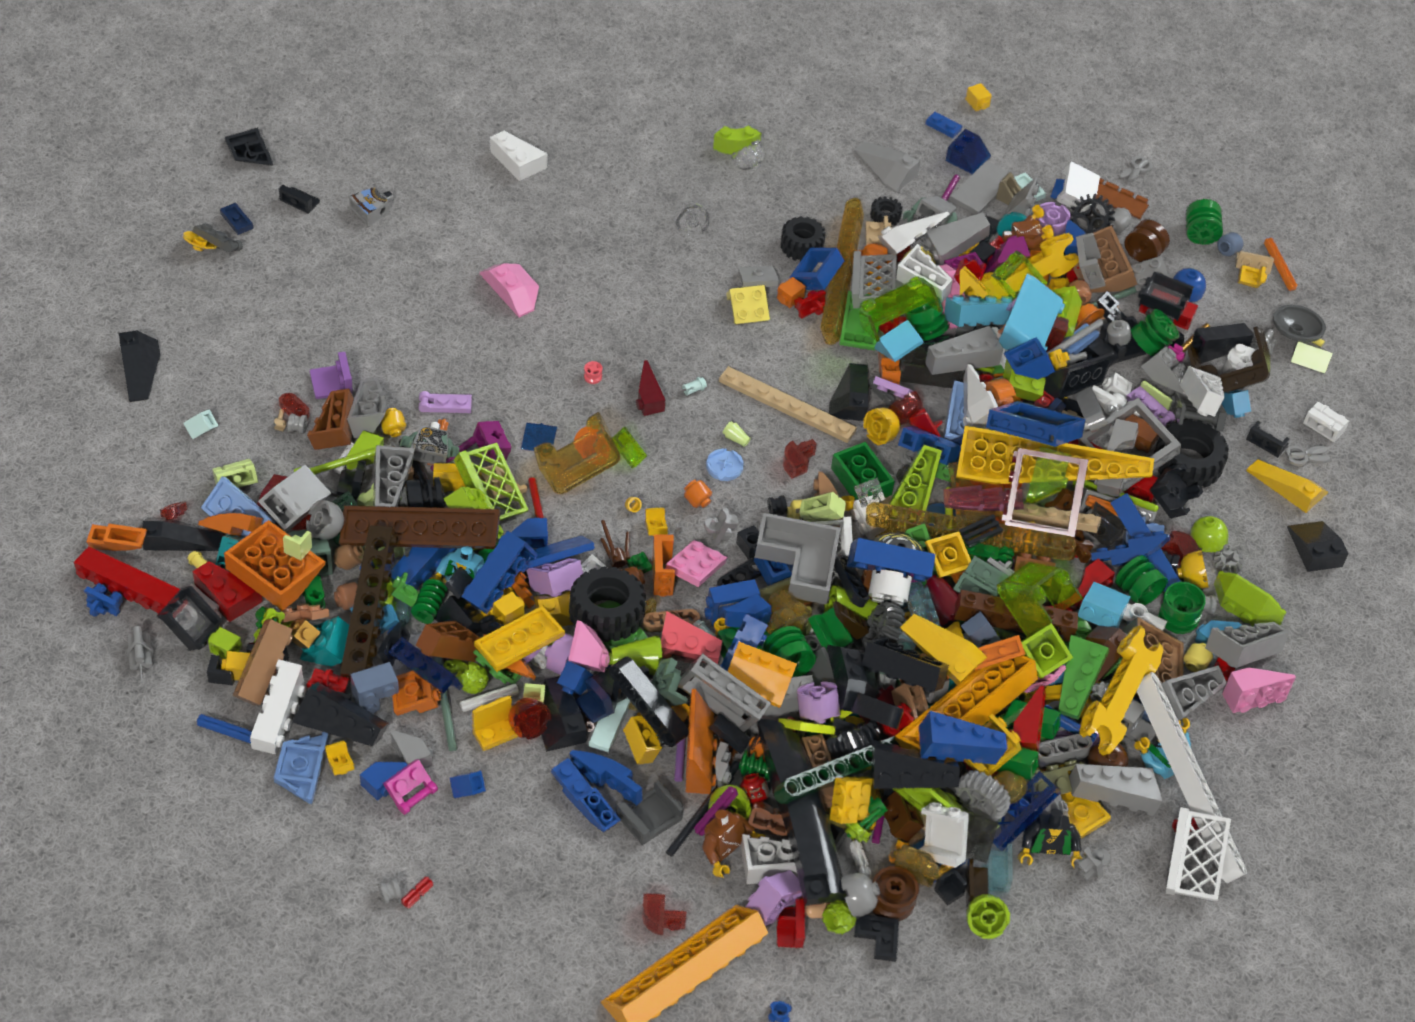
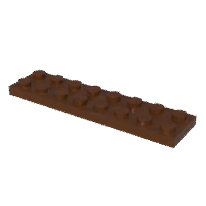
(424, 526)

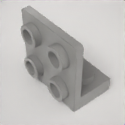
(1146, 269)

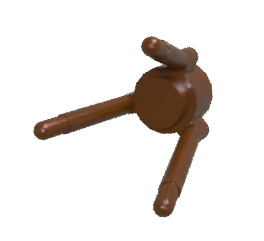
(617, 556)

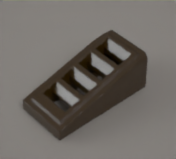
(853, 623)

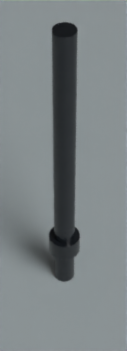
(697, 816)

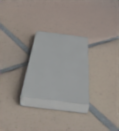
(980, 188)

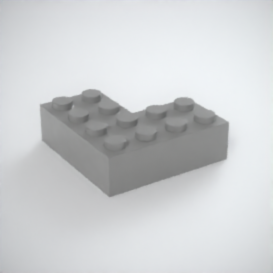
(804, 545)

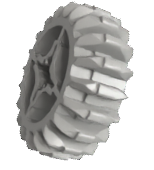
(983, 795)

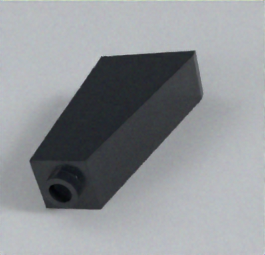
(1219, 340)

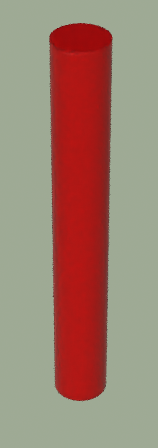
(535, 497)

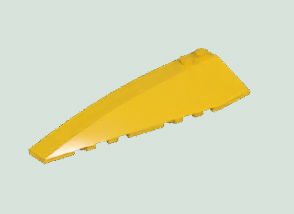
(989, 454)

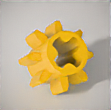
(1058, 359)

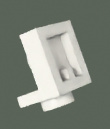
(1117, 384)

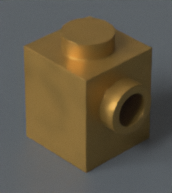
(303, 633)

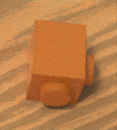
(790, 291)

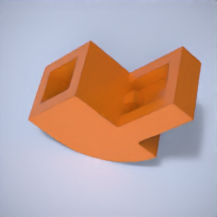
(1001, 390)

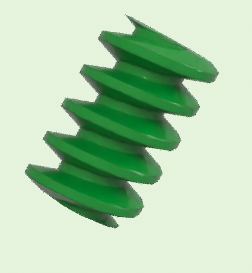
(429, 601)
(753, 765)

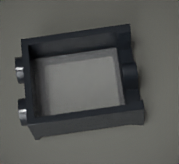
(1165, 295)
(190, 618)

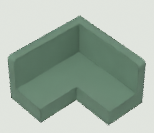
(667, 680)

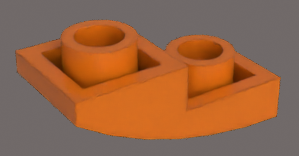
(521, 590)

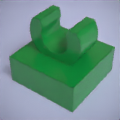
(640, 561)

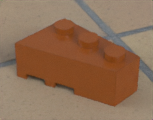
(332, 426)
(448, 641)

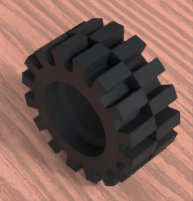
(889, 205)

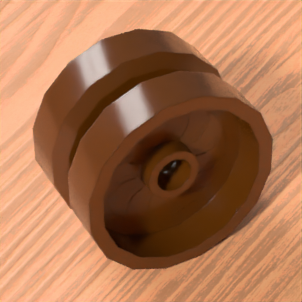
(1147, 240)
(897, 893)

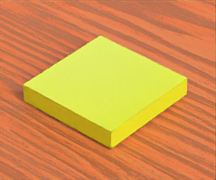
(807, 726)

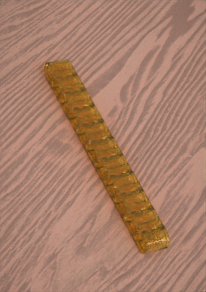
(840, 284)
(942, 521)

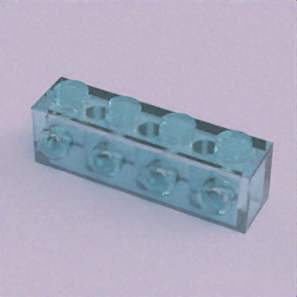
(922, 603)

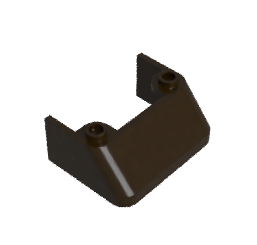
(1244, 377)

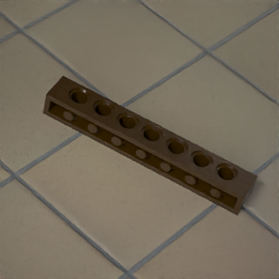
(376, 538)

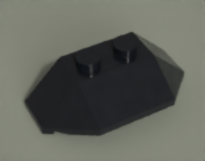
(851, 675)

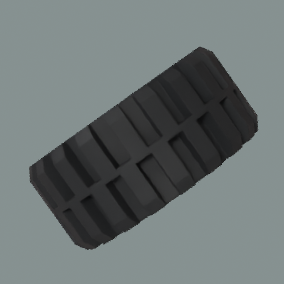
(1205, 441)
(613, 586)

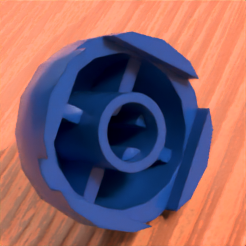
(1193, 278)

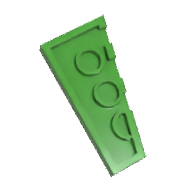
(1080, 675)

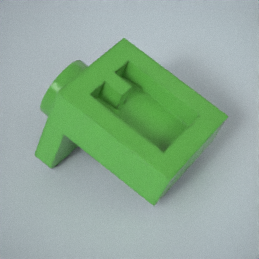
(404, 592)

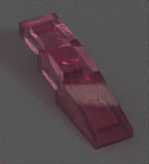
(980, 499)

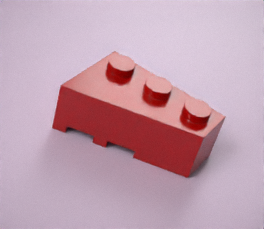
(225, 590)

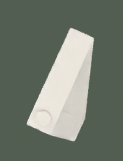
(903, 235)
(976, 400)

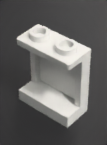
(1077, 184)
(945, 834)

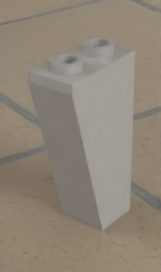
(956, 237)

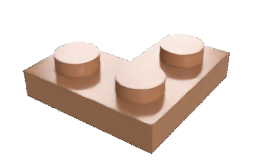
(306, 612)

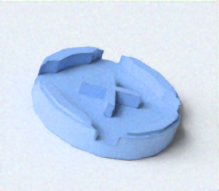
(724, 464)

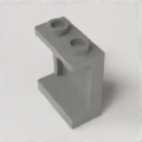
(1088, 254)

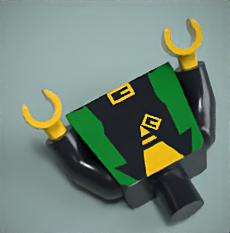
(1051, 835)

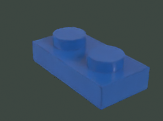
(943, 124)

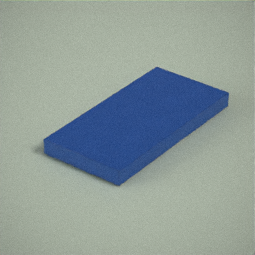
(561, 550)

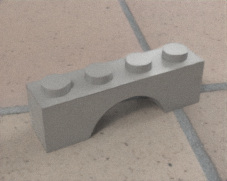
(1122, 437)

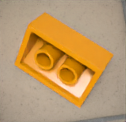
(762, 672)

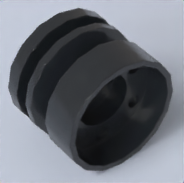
(425, 496)

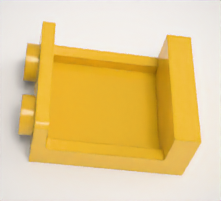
(1013, 747)

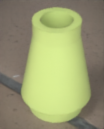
(735, 433)

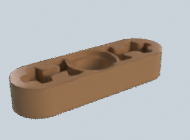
(656, 616)

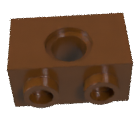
(902, 817)

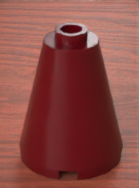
(944, 600)

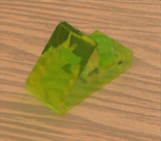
(629, 447)

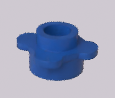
(782, 1007)

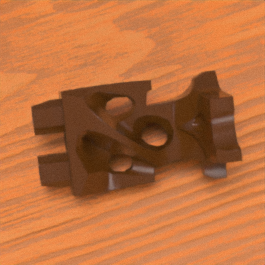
(1083, 546)

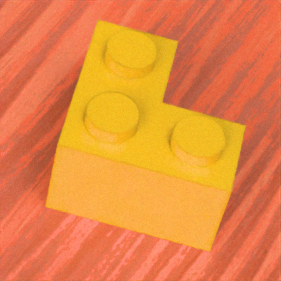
(507, 608)

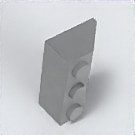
(790, 703)

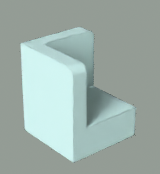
(200, 424)

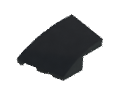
(248, 147)

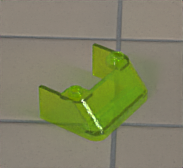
(895, 303)
(1047, 477)
(1026, 592)

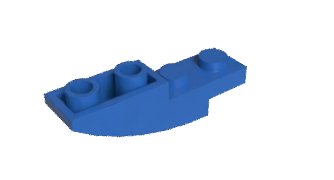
(1138, 546)
(604, 770)
(584, 797)

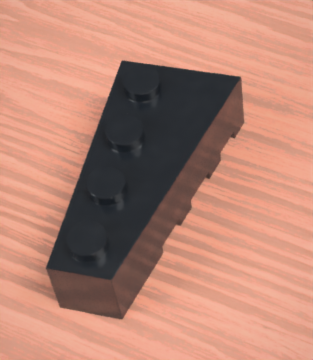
(906, 769)

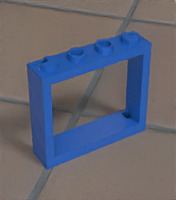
(1035, 423)

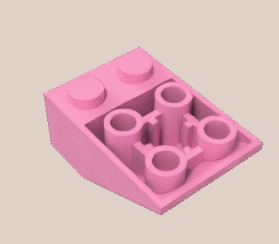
(1256, 688)

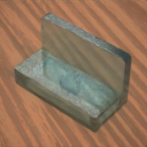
(1000, 870)

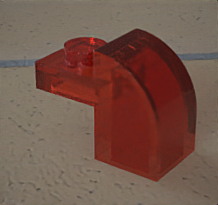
(796, 457)
(1180, 544)
(657, 918)

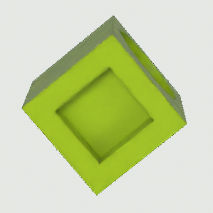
(224, 641)

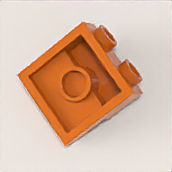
(414, 694)

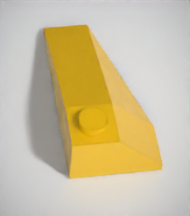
(1294, 488)
(944, 646)

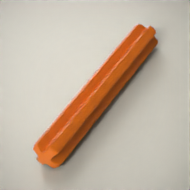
(1280, 264)

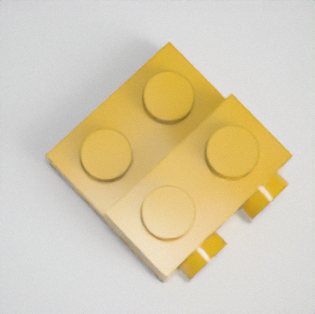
(850, 799)

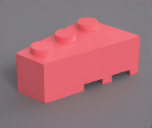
(688, 640)

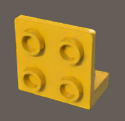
(491, 723)

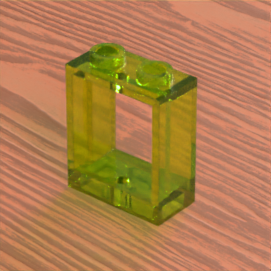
(1009, 267)

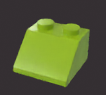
(1024, 387)
(1046, 649)

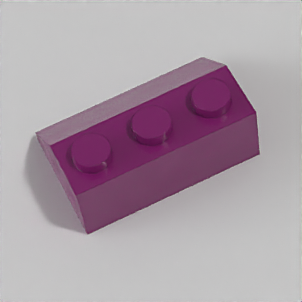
(1006, 249)

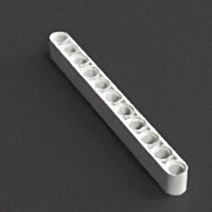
(1187, 771)

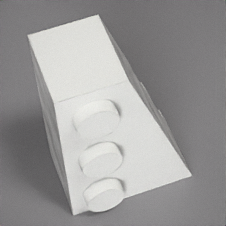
(517, 155)
(921, 265)

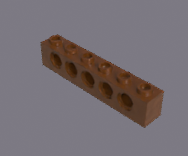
(999, 615)

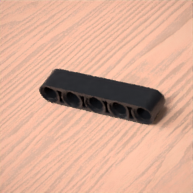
(648, 701)

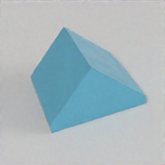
(899, 341)

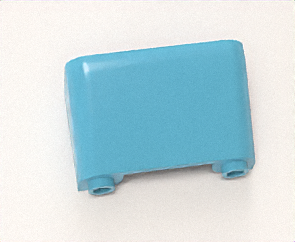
(1031, 314)

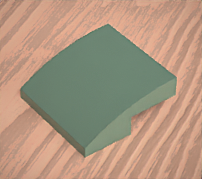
(980, 578)

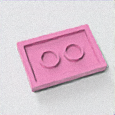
(696, 563)

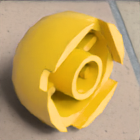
(881, 425)
(1193, 569)

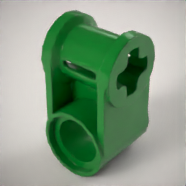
(314, 593)

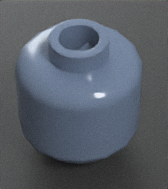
(1230, 244)

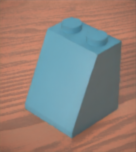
(1103, 606)

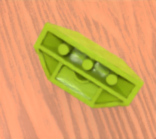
(1247, 600)
(923, 796)

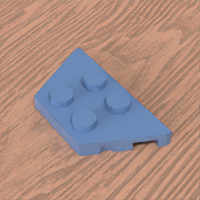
(301, 765)

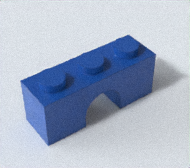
(914, 438)

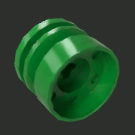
(1204, 221)
(928, 321)
(1155, 332)
(1141, 580)
(1182, 607)
(792, 646)

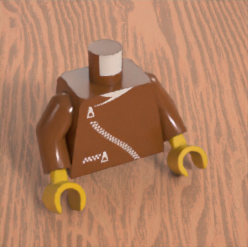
(1031, 230)
(724, 836)

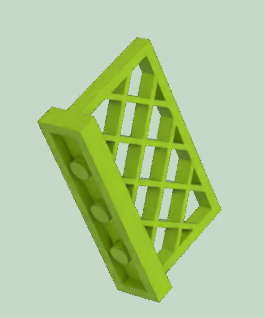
(472, 480)

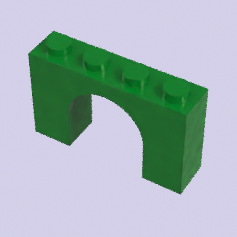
(1026, 761)

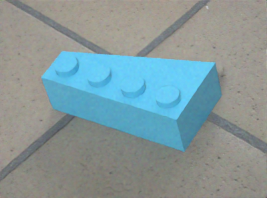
(977, 310)

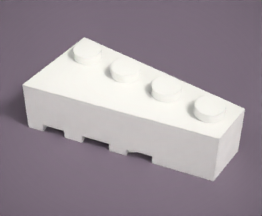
(1203, 390)
(278, 707)
(765, 858)

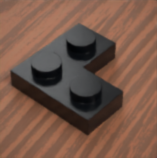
(881, 930)

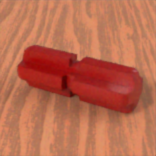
(421, 889)

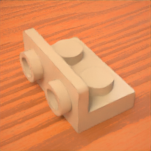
(874, 229)
(1254, 261)

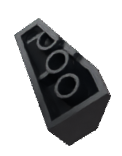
(140, 363)
(851, 395)
(179, 536)
(566, 722)

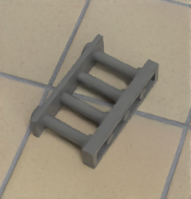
(1184, 409)

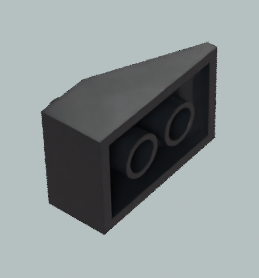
(1318, 546)

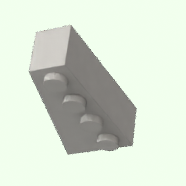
(1193, 689)
(1117, 786)

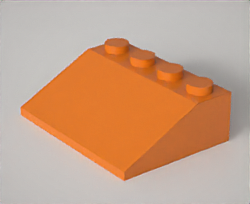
(268, 570)
(700, 747)

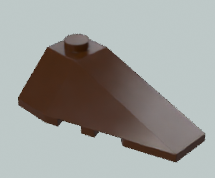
(1110, 638)

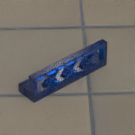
(424, 666)
(1029, 813)

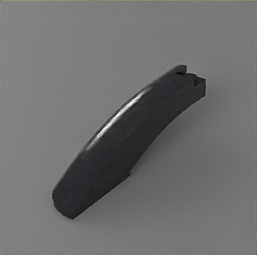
(803, 818)

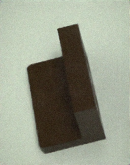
(976, 881)

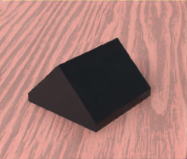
(459, 611)

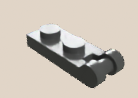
(217, 238)

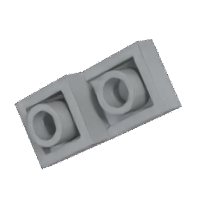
(721, 765)

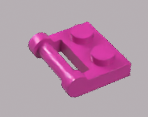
(407, 780)

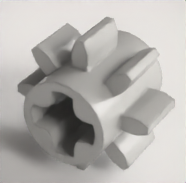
(1098, 691)

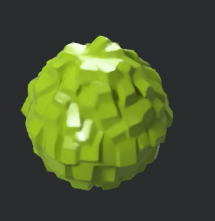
(473, 679)
(838, 917)

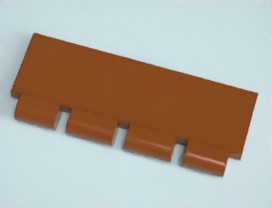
(1122, 199)

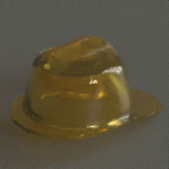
(1013, 784)

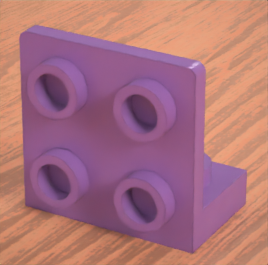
(331, 378)

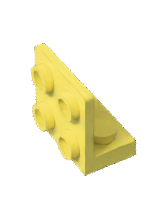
(749, 304)

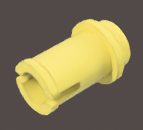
(195, 558)

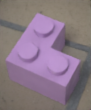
(554, 578)
(774, 895)

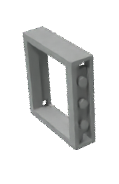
(1161, 457)
(724, 693)

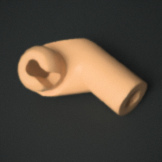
(815, 911)

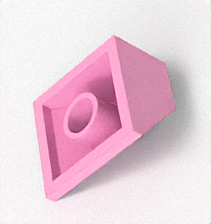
(588, 649)

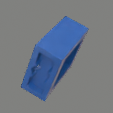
(831, 262)
(725, 595)

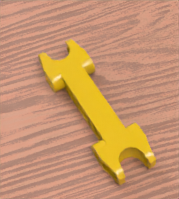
(1048, 261)
(1107, 715)

